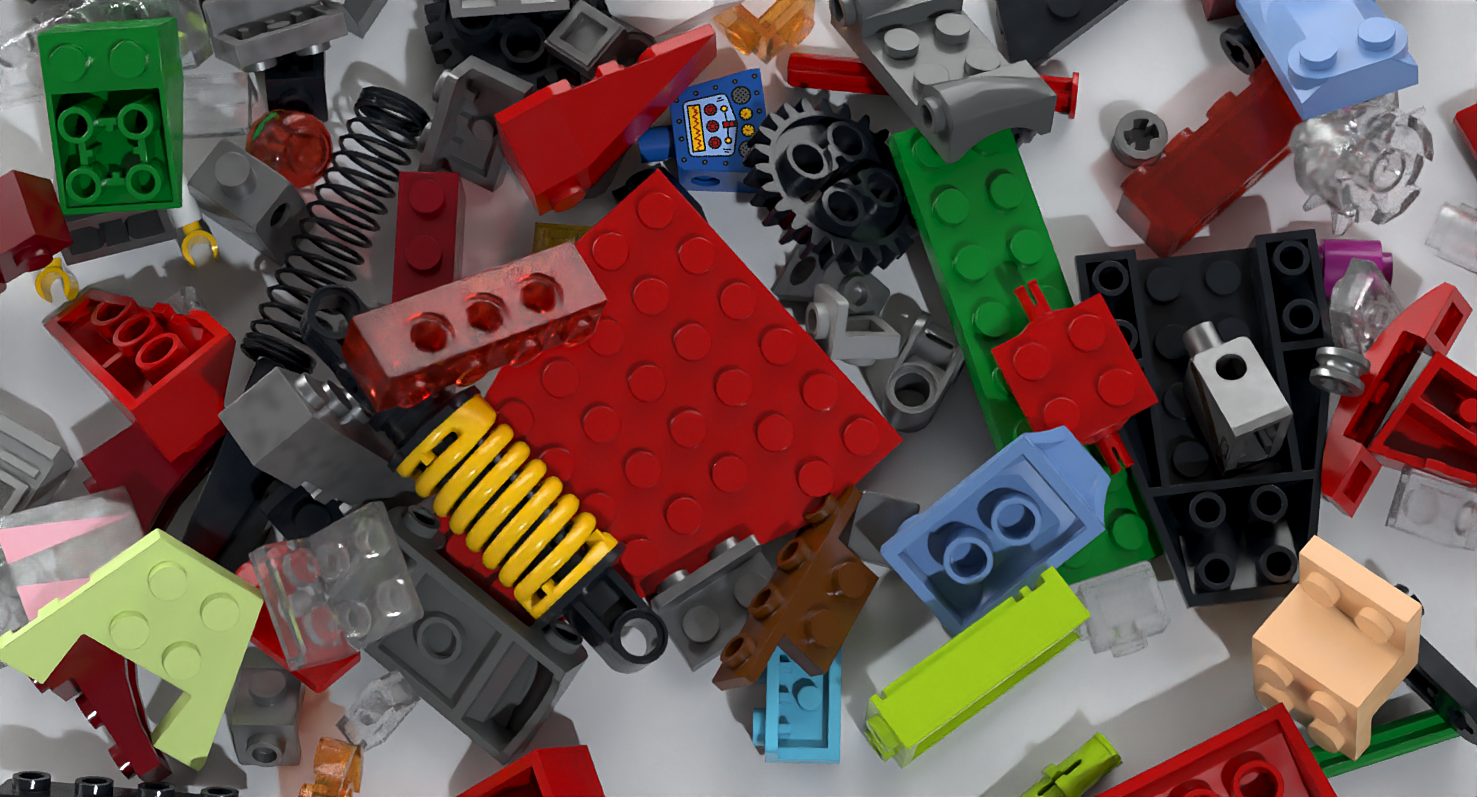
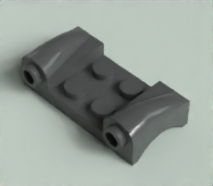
(944, 71)
(471, 652)

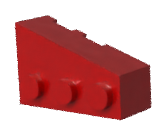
(1434, 425)

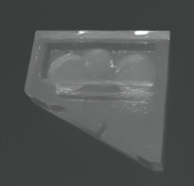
(1362, 306)

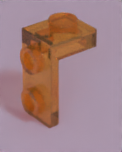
(765, 37)

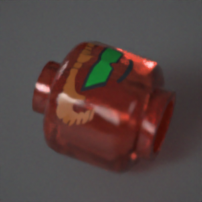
(291, 145)

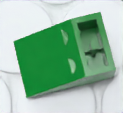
(115, 114)

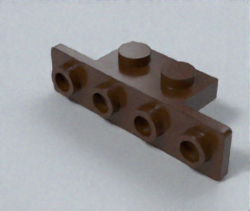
(806, 602)

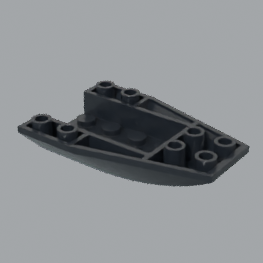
(1242, 531)

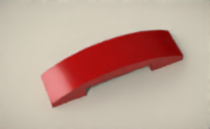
(1424, 328)

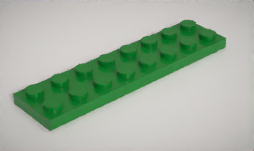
(982, 245)

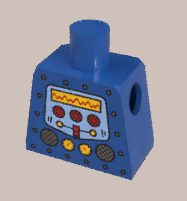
(710, 133)

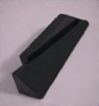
(227, 515)

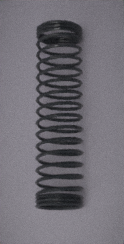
(372, 104)

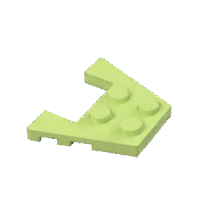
(165, 614)

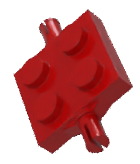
(1075, 373)

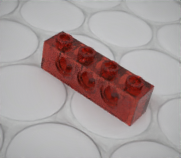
(442, 320)

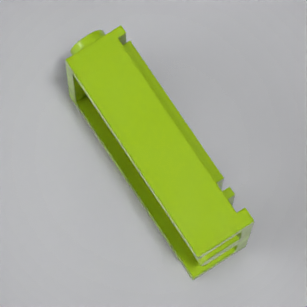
(974, 669)

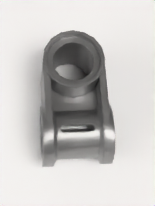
(927, 364)

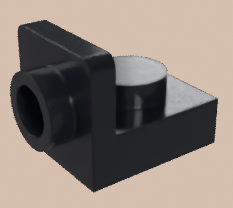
(298, 84)
(296, 512)

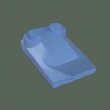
(1330, 51)
(1001, 527)

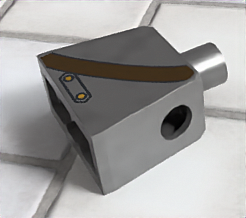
(243, 196)
(1233, 399)

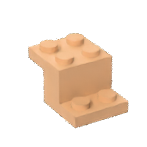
(1336, 648)

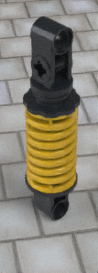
(500, 504)

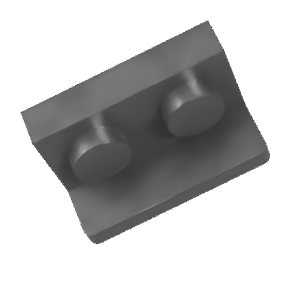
(712, 602)

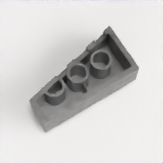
(317, 439)

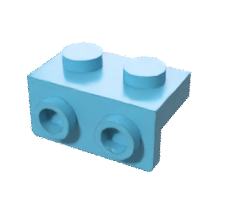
(800, 713)

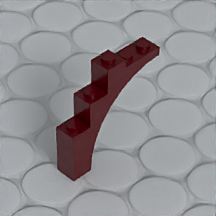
(104, 676)

